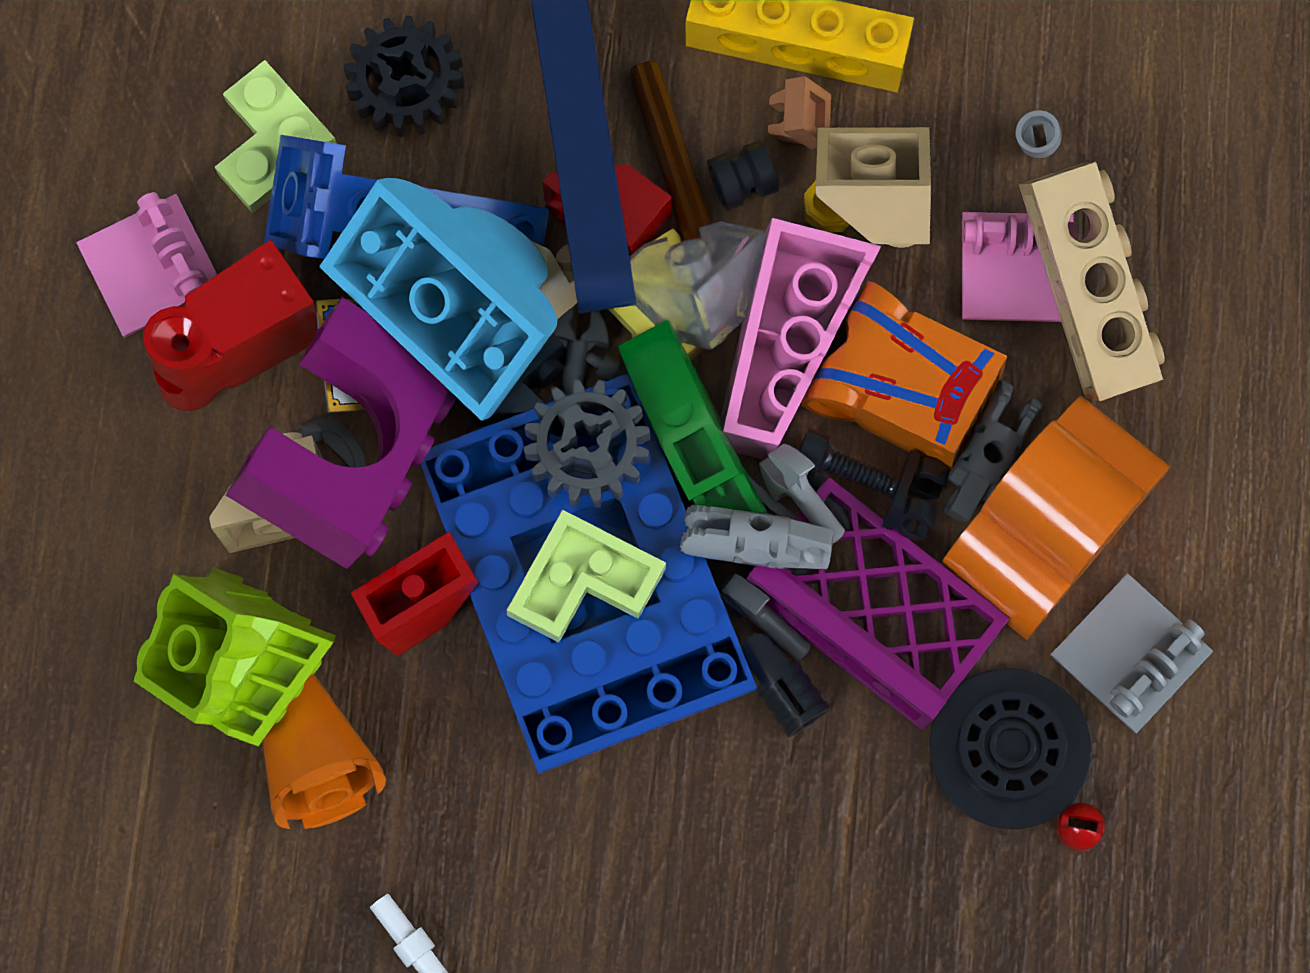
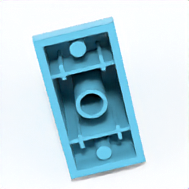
(447, 288)

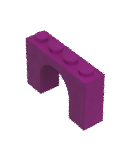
(335, 505)

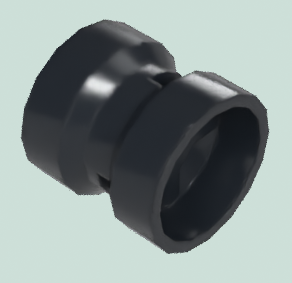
(738, 177)

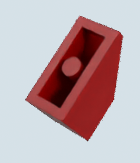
(416, 595)

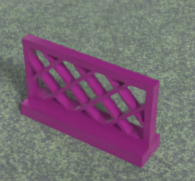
(856, 647)

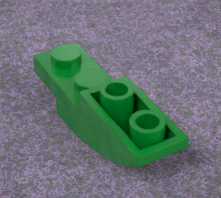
(687, 421)

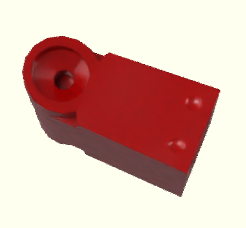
(230, 329)

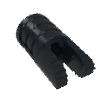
(772, 672)

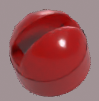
(1078, 838)

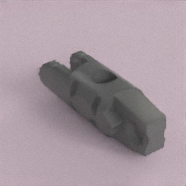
(972, 472)

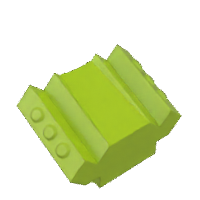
(228, 654)

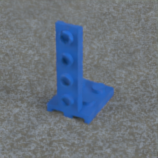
(315, 198)

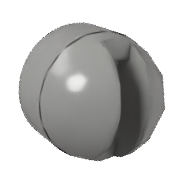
(1026, 136)

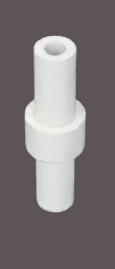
(412, 944)

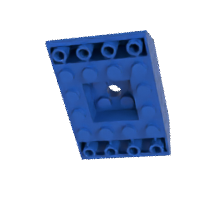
(610, 669)

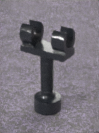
(923, 476)

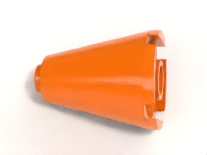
(317, 762)

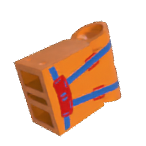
(906, 378)

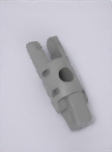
(755, 538)

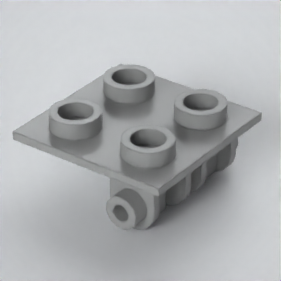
(1132, 653)

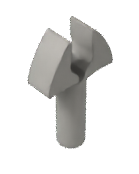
(786, 474)

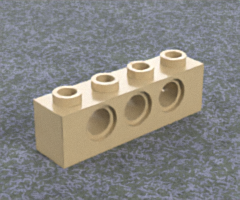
(1049, 205)

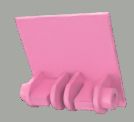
(147, 261)
(1005, 269)

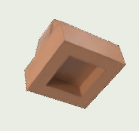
(804, 109)

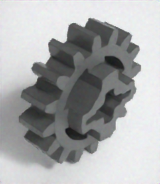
(566, 455)

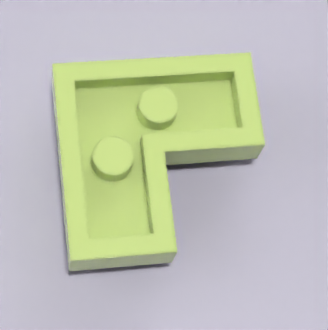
(269, 111)
(578, 562)

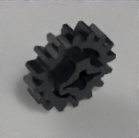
(411, 98)

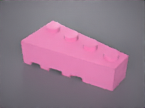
(792, 318)

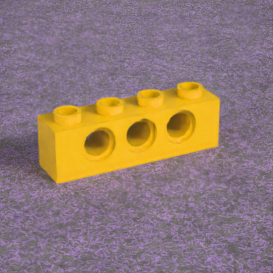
(806, 36)

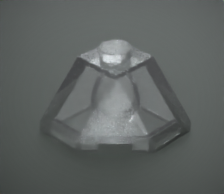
(699, 282)

